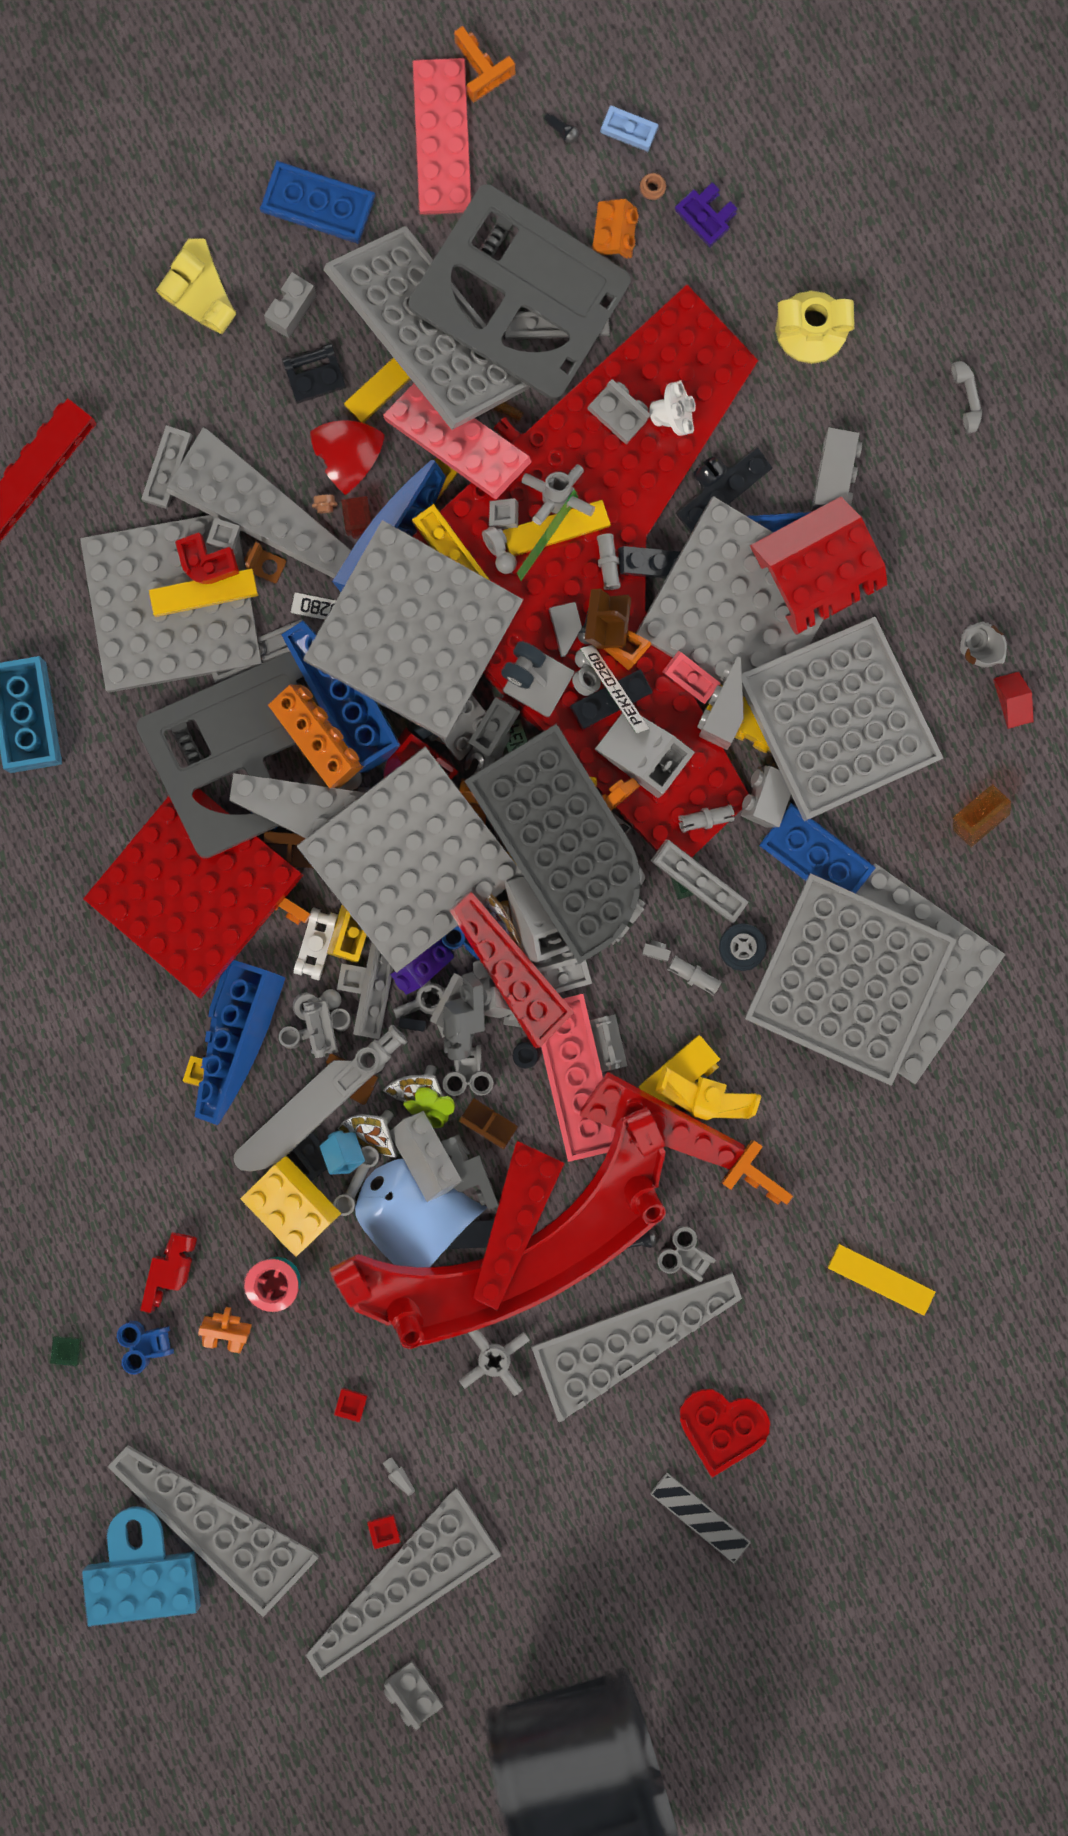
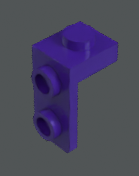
(422, 968)

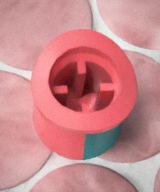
(272, 1284)

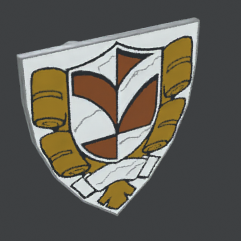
(405, 1087)
(371, 1131)

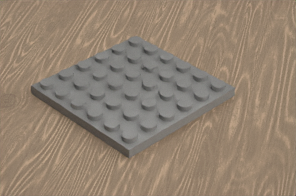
(721, 599)
(413, 630)
(150, 649)
(839, 718)
(408, 858)
(850, 979)
(961, 980)

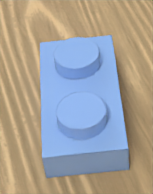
(629, 128)

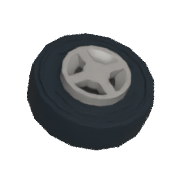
(745, 954)

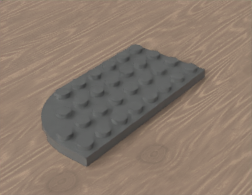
(562, 840)

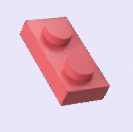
(691, 677)

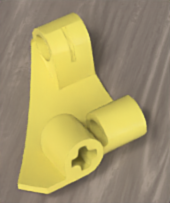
(196, 287)

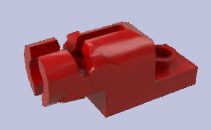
(168, 1271)

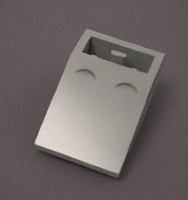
(727, 711)
(648, 756)
(532, 923)

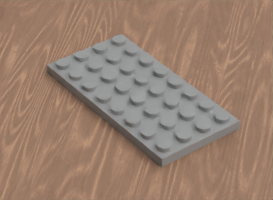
(450, 375)

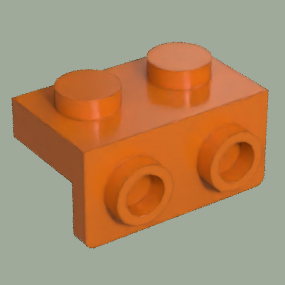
(615, 228)

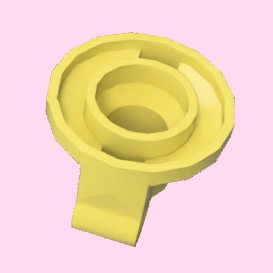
(809, 342)

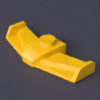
(706, 1098)

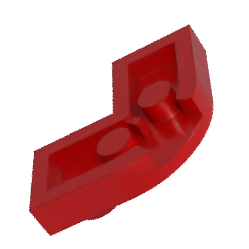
(205, 567)

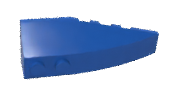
(410, 501)
(347, 709)
(237, 1029)

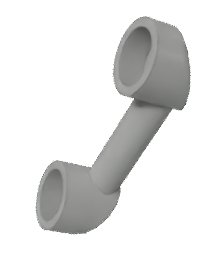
(962, 373)
(293, 1039)
(347, 1203)

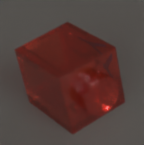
(356, 516)

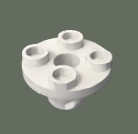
(674, 409)

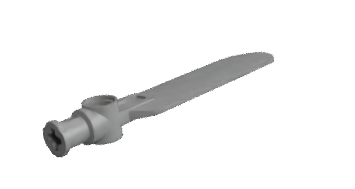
(314, 1104)

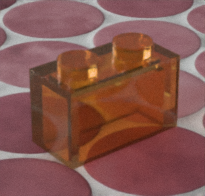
(981, 815)

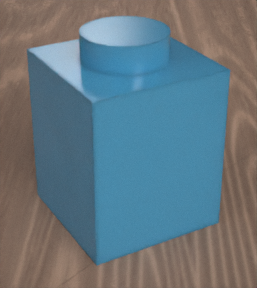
(342, 1152)

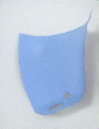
(407, 1225)

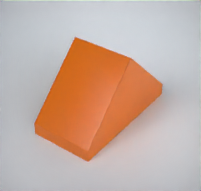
(631, 652)

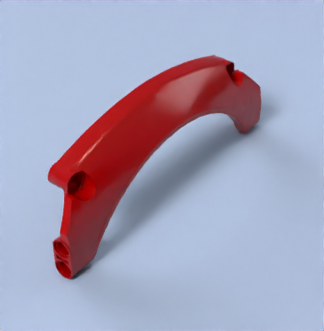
(596, 1228)

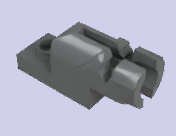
(491, 736)
(463, 1018)
(470, 1171)

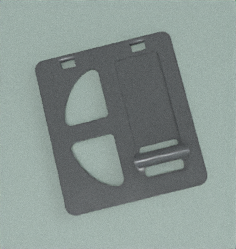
(539, 272)
(239, 736)

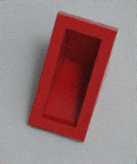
(1014, 699)

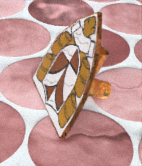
(502, 914)

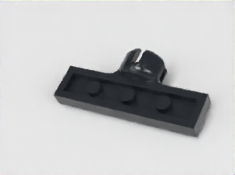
(723, 483)

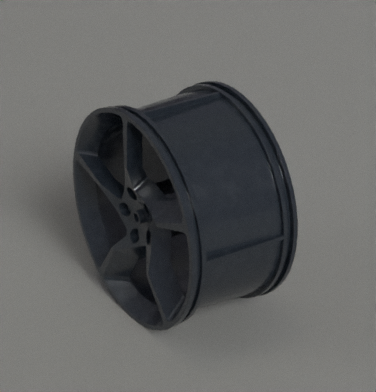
(578, 1763)

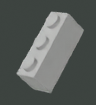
(837, 467)
(425, 1156)

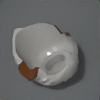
(983, 645)

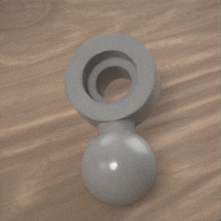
(495, 542)
(586, 679)
(331, 996)

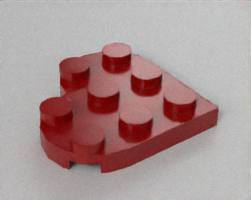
(723, 1429)

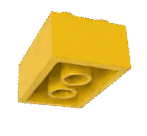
(290, 1206)

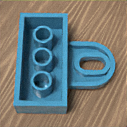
(27, 716)
(142, 1579)

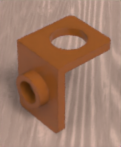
(257, 556)

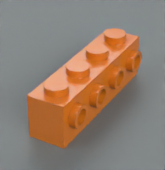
(315, 735)

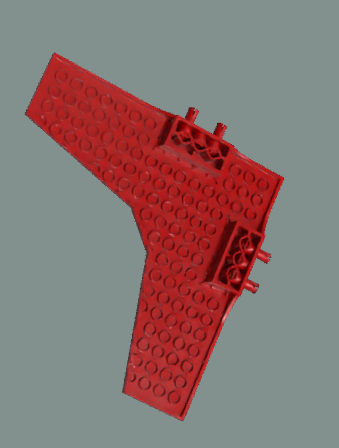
(635, 483)

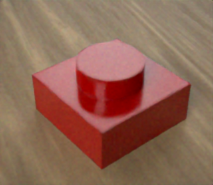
(350, 1405)
(384, 1531)

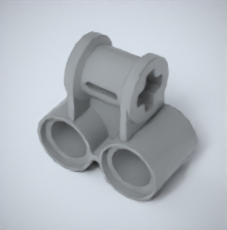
(468, 1070)
(686, 1256)

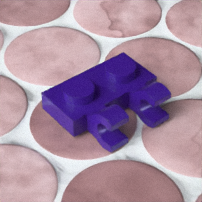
(702, 218)

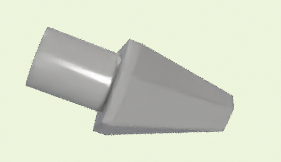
(398, 1476)

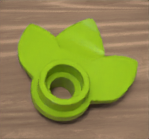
(436, 1108)

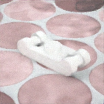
(315, 944)

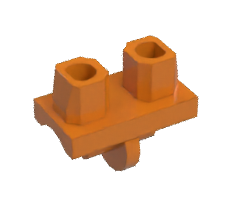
(226, 1328)

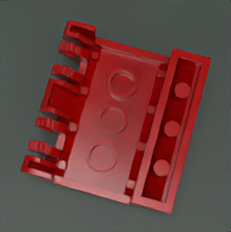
(822, 562)

